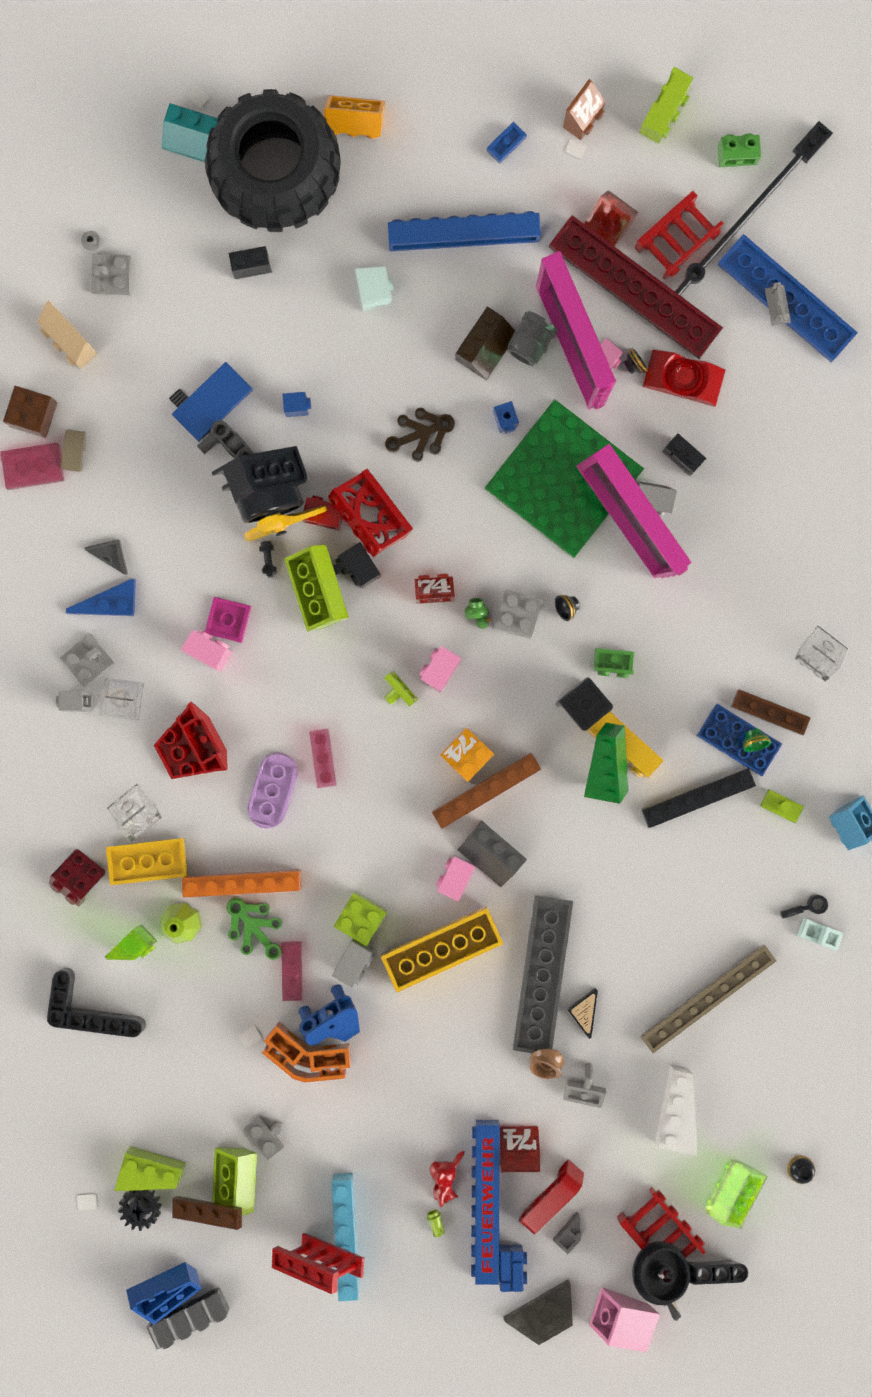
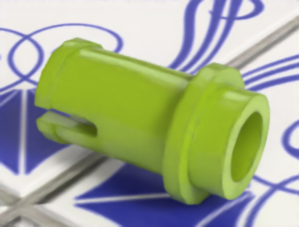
(434, 1218)

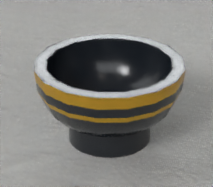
(634, 362)
(566, 606)
(801, 1169)

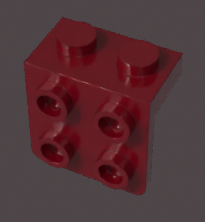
(76, 877)

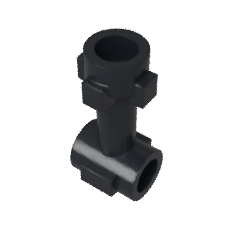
(268, 569)

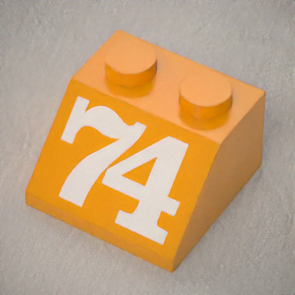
(467, 754)

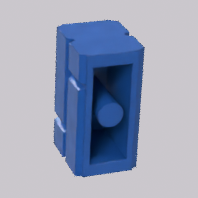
(511, 1268)

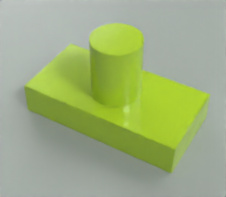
(399, 690)
(781, 806)

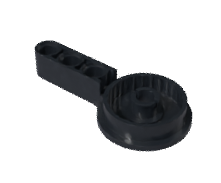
(663, 1256)

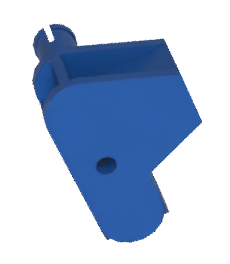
(340, 1024)

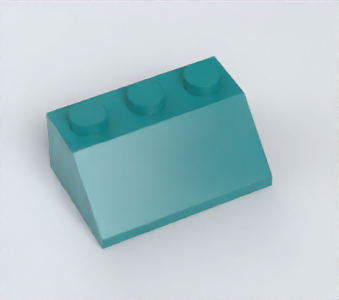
(187, 131)

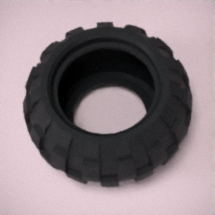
(279, 201)

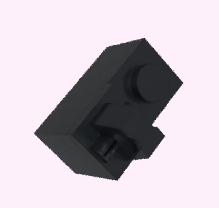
(358, 562)

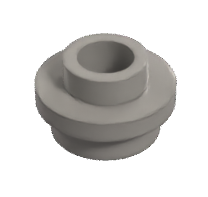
(91, 245)

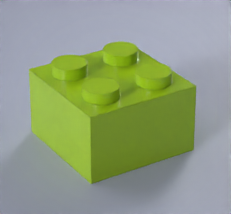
(360, 918)

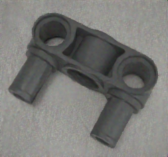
(229, 440)

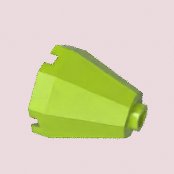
(180, 923)

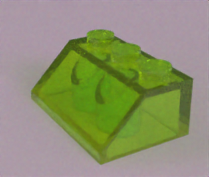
(735, 1194)

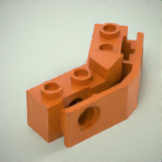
(299, 1053)

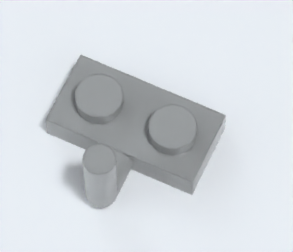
(585, 1092)
(265, 1136)

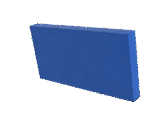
(212, 401)
(727, 734)

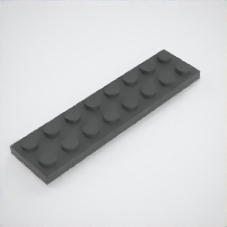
(542, 974)

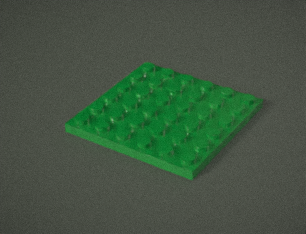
(546, 486)

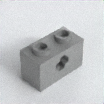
(74, 701)

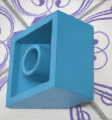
(853, 823)

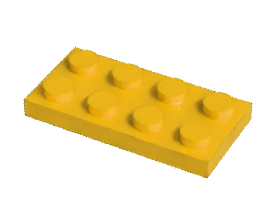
(147, 861)

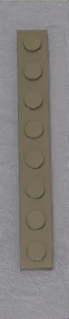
(708, 998)

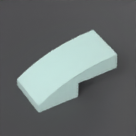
(820, 934)

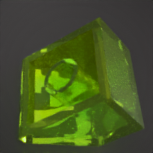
(135, 945)

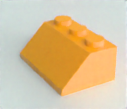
(355, 116)

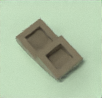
(73, 450)

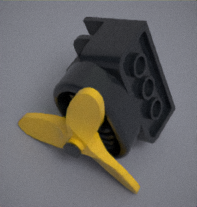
(266, 489)

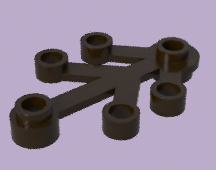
(423, 432)

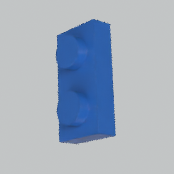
(506, 142)

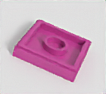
(228, 619)

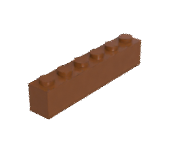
(486, 790)

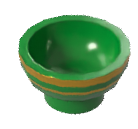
(755, 741)

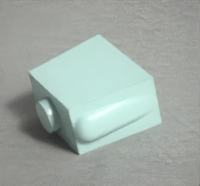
(374, 287)

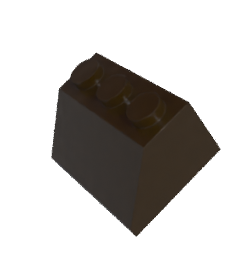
(485, 343)

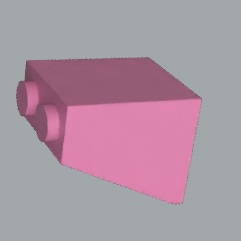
(623, 1320)

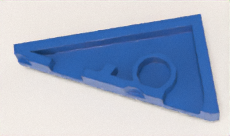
(112, 602)

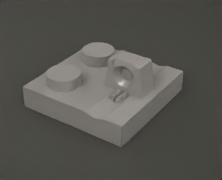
(111, 274)
(87, 660)

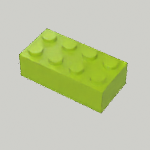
(316, 587)

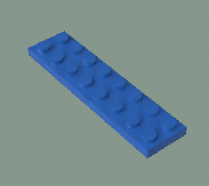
(808, 314)

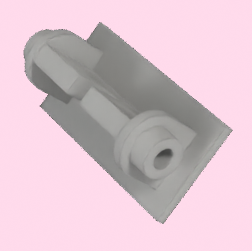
(777, 304)

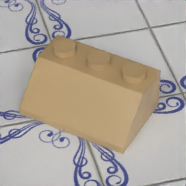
(65, 336)

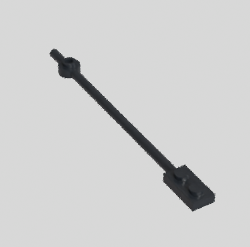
(804, 151)

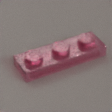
(322, 758)
(291, 970)

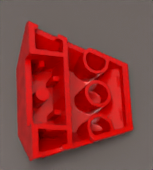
(191, 745)

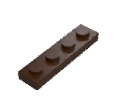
(770, 712)
(207, 1212)

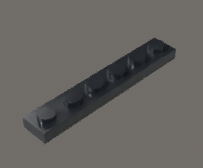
(698, 798)

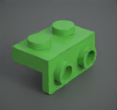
(613, 661)

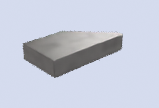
(569, 1235)

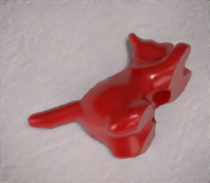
(444, 1174)

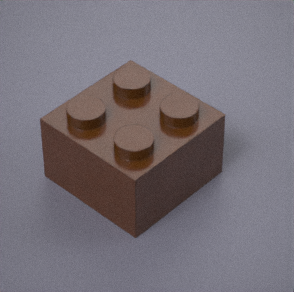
(30, 411)

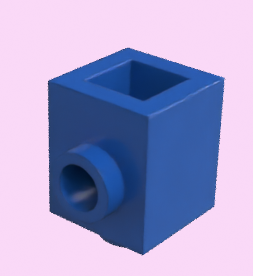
(296, 404)
(506, 417)

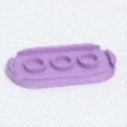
(272, 790)

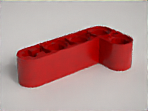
(553, 1197)

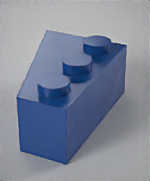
(163, 1292)

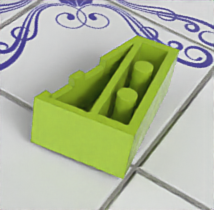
(667, 105)
(148, 1171)

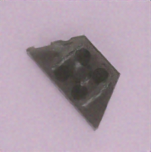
(544, 1315)

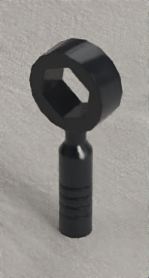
(800, 909)

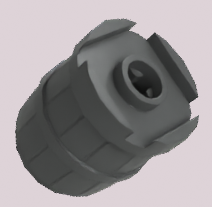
(531, 338)

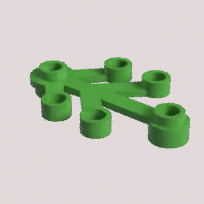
(251, 925)

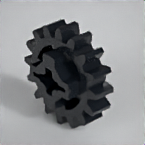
(134, 1214)

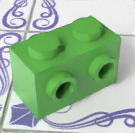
(739, 150)

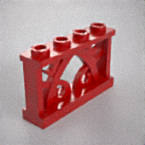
(364, 529)

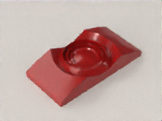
(684, 377)

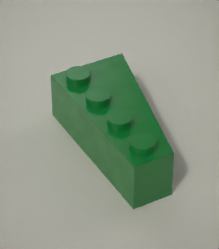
(608, 766)

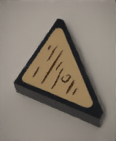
(584, 1012)

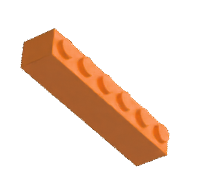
(241, 883)

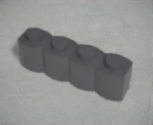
(189, 1318)

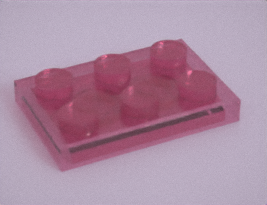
(32, 466)

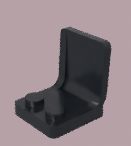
(585, 704)

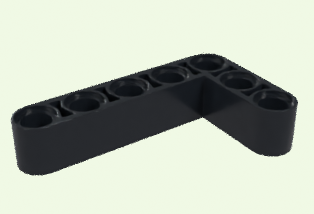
(87, 1024)

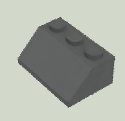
(492, 854)

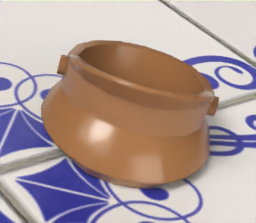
(546, 1063)

